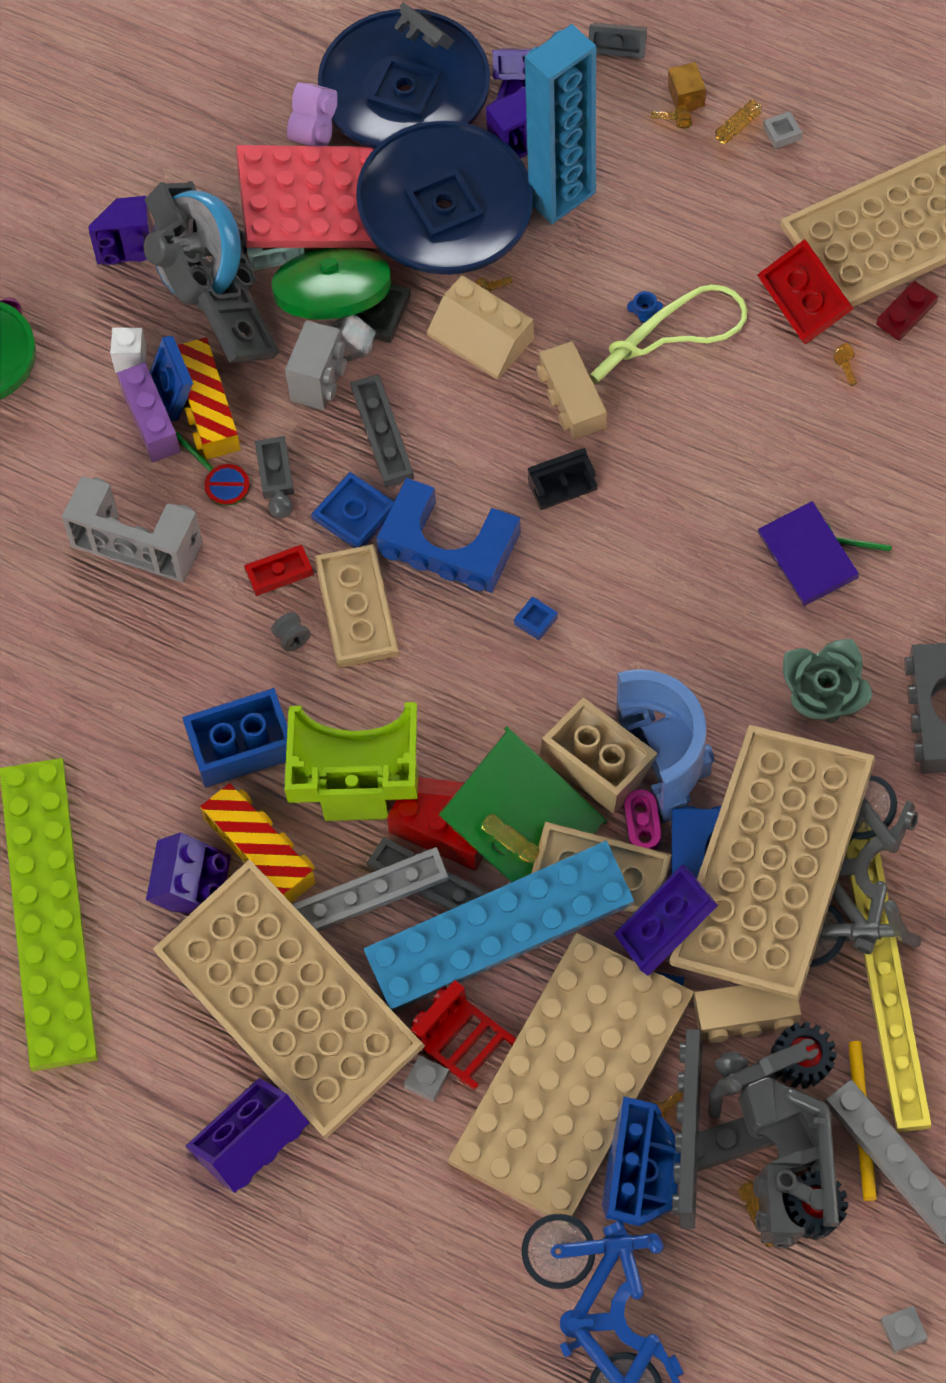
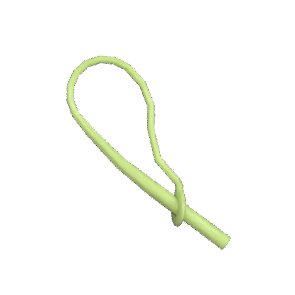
(628, 350)

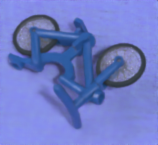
(560, 1255)

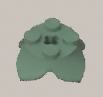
(835, 664)

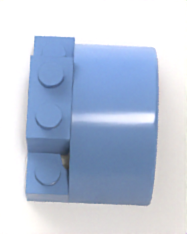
(676, 737)

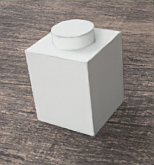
(127, 348)

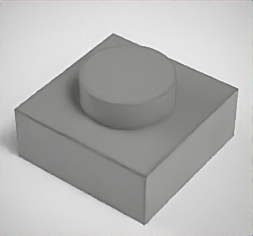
(782, 130)
(426, 1078)
(903, 1329)

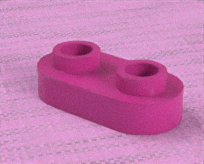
(642, 823)

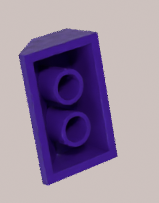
(248, 1134)

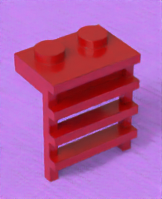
(444, 1022)

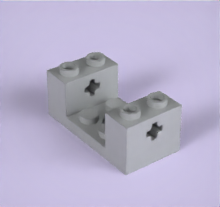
(94, 528)

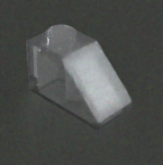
(354, 334)

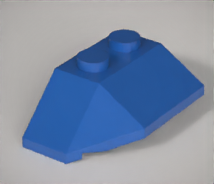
(640, 1165)

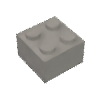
(315, 365)

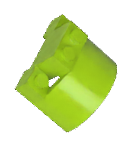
(351, 770)

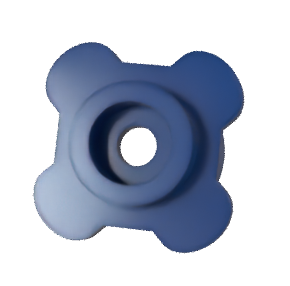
(644, 299)

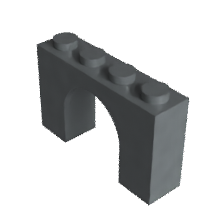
(928, 676)

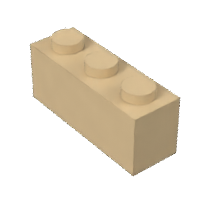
(571, 390)
(742, 1012)

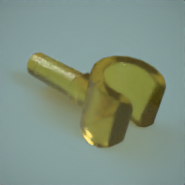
(680, 115)
(482, 282)
(841, 357)
(667, 1104)

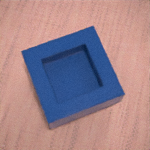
(535, 618)

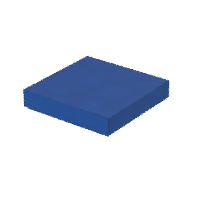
(171, 377)
(353, 511)

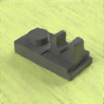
(419, 24)
(618, 39)

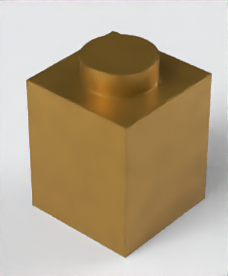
(686, 86)

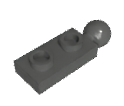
(275, 475)

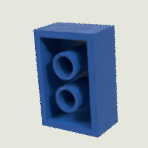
(238, 737)

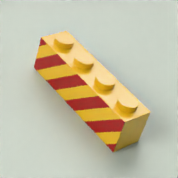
(208, 402)
(253, 838)

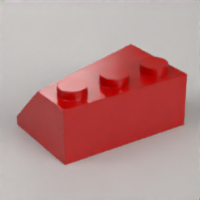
(420, 822)

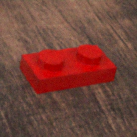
(278, 570)

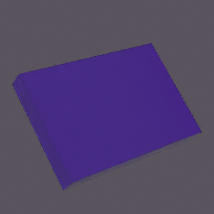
(808, 553)
(665, 920)

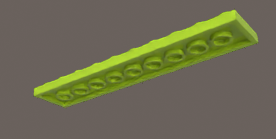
(47, 915)

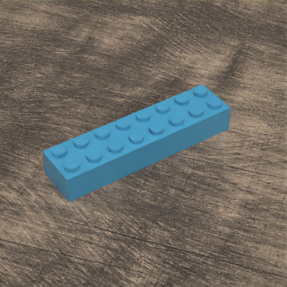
(561, 122)
(499, 926)

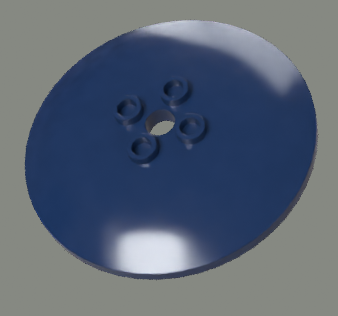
(375, 59)
(453, 164)

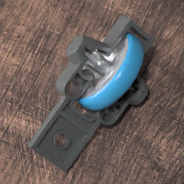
(185, 232)

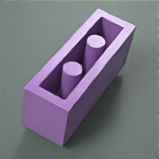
(148, 412)

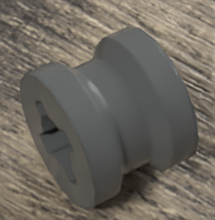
(290, 631)

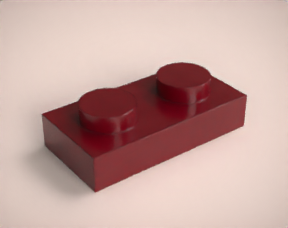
(907, 310)

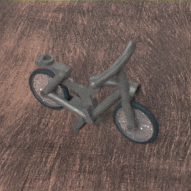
(873, 820)

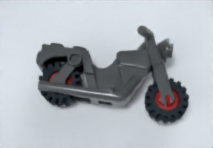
(797, 1127)

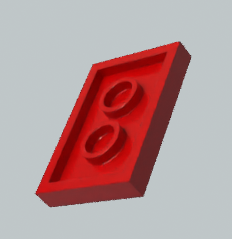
(805, 291)

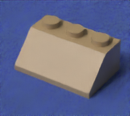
(481, 327)
(597, 754)

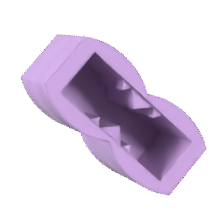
(312, 114)

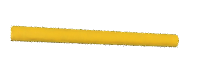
(865, 1161)

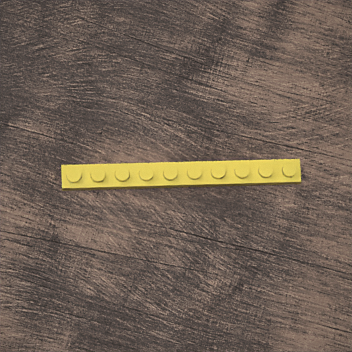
(892, 1013)

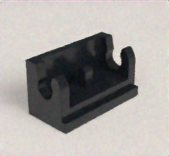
(562, 478)

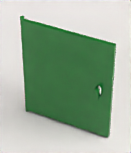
(521, 793)

